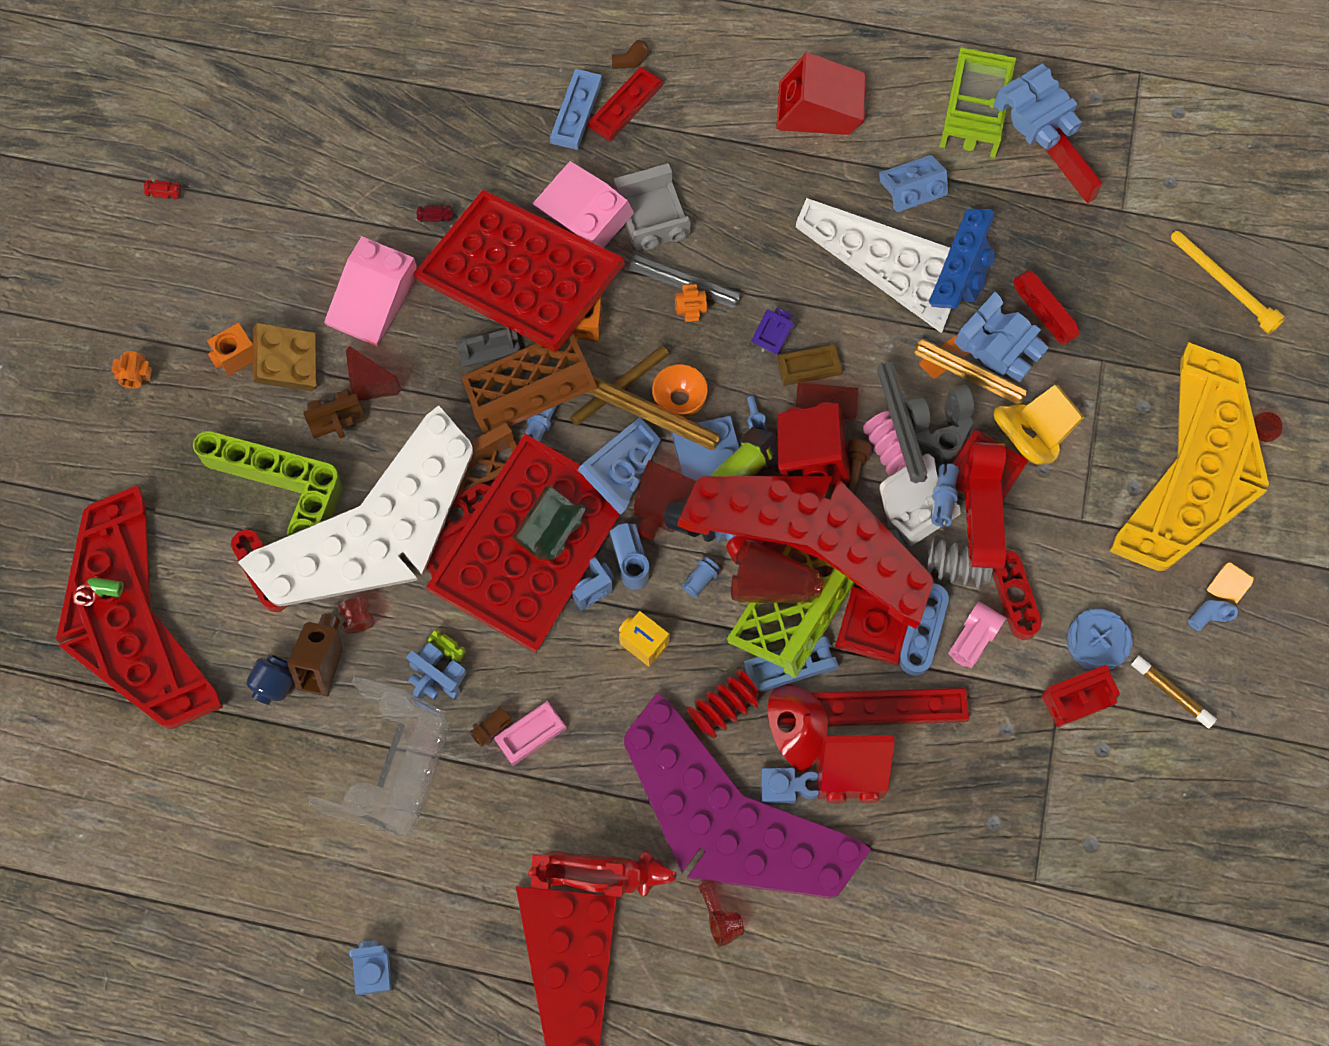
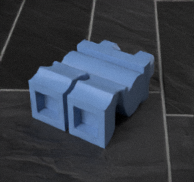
(1039, 107)
(1007, 339)

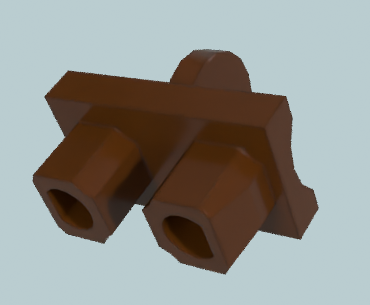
(334, 415)

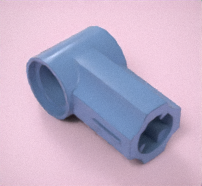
(630, 554)

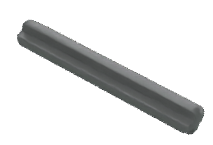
(678, 278)

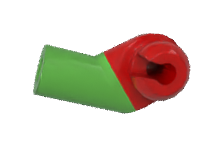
(95, 589)

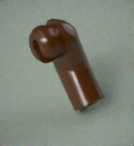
(632, 58)

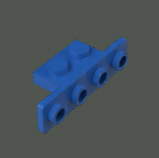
(966, 261)

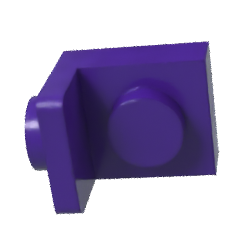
(774, 330)

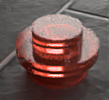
(1268, 426)

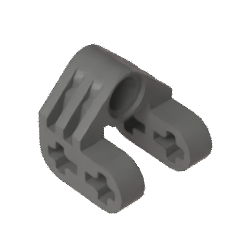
(958, 414)

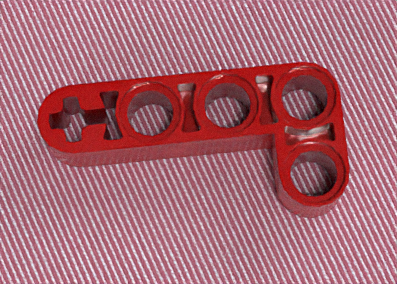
(985, 505)

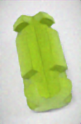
(447, 646)

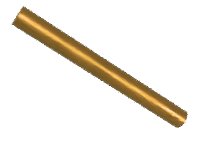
(623, 382)

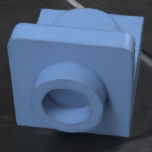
(592, 590)
(371, 968)

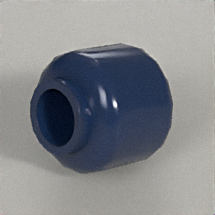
(270, 679)

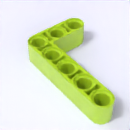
(278, 475)

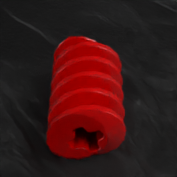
(725, 703)

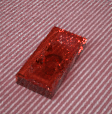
(810, 395)

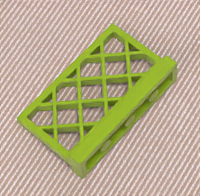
(807, 633)

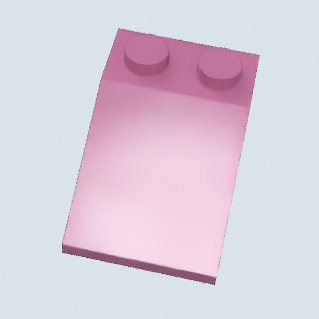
(584, 205)
(371, 291)

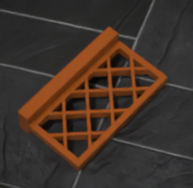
(534, 395)

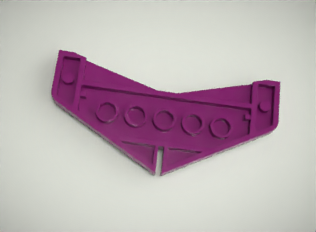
(740, 837)

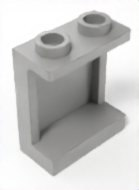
(655, 206)

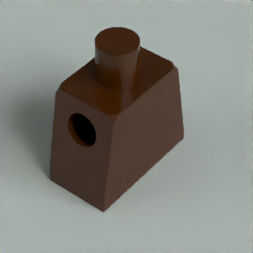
(316, 656)

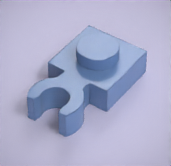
(781, 786)

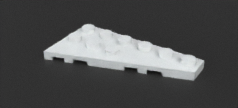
(887, 257)

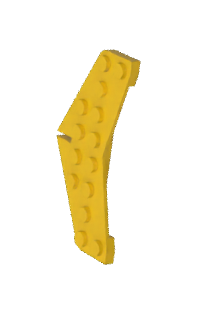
(1215, 469)

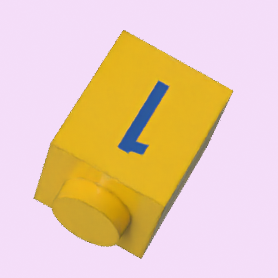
(643, 638)

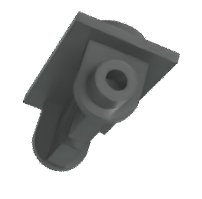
(487, 347)

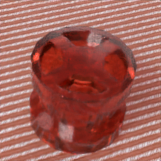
(356, 615)

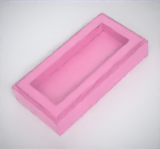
(530, 733)

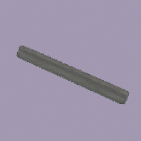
(902, 423)

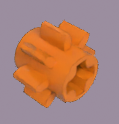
(690, 303)
(131, 369)

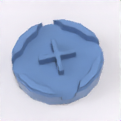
(1099, 639)

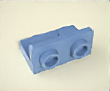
(915, 182)

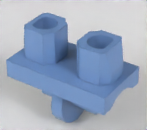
(424, 664)

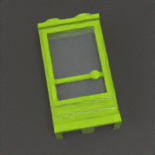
(972, 98)

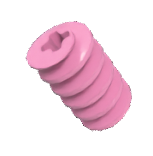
(886, 442)

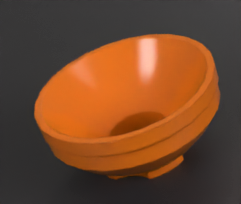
(680, 379)

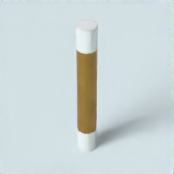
(1174, 692)

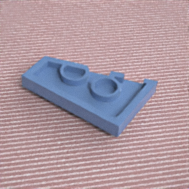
(620, 464)

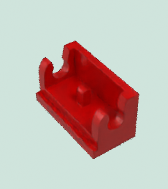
(1081, 696)

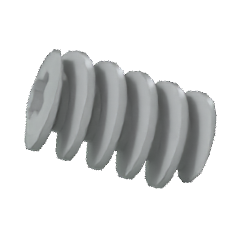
(955, 564)

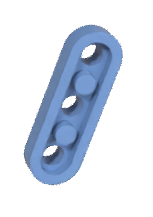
(925, 645)

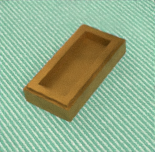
(809, 365)

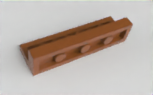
(484, 448)

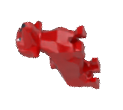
(599, 873)

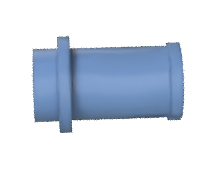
(700, 577)

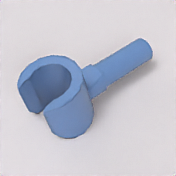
(756, 419)

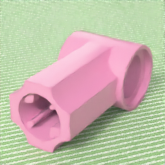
(978, 631)

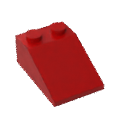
(854, 768)

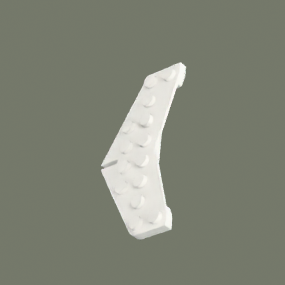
(365, 544)

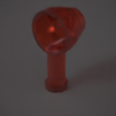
(724, 925)

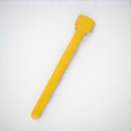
(1268, 318)

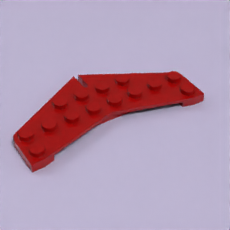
(832, 529)
(124, 636)

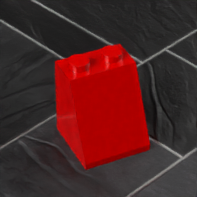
(821, 97)
(813, 443)

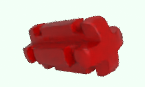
(162, 189)

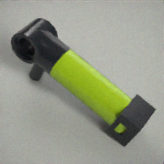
(756, 452)

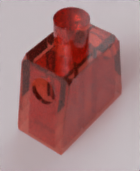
(656, 491)

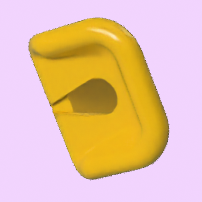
(1050, 417)

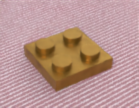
(284, 357)

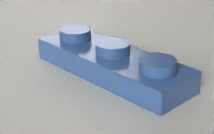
(576, 109)

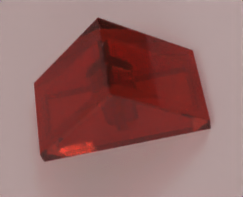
(368, 378)

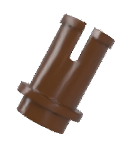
(490, 727)

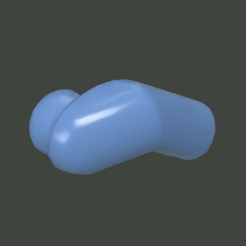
(1213, 611)

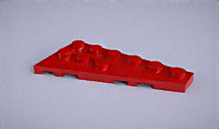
(569, 960)

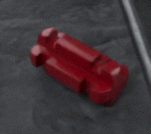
(434, 213)

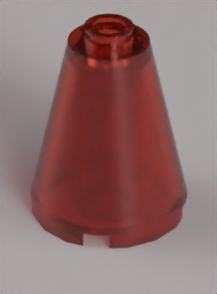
(772, 577)

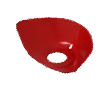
(804, 742)

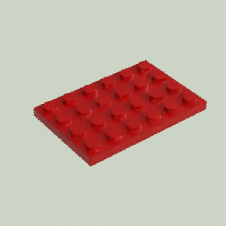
(519, 270)
(498, 577)

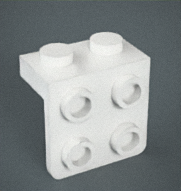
(910, 504)

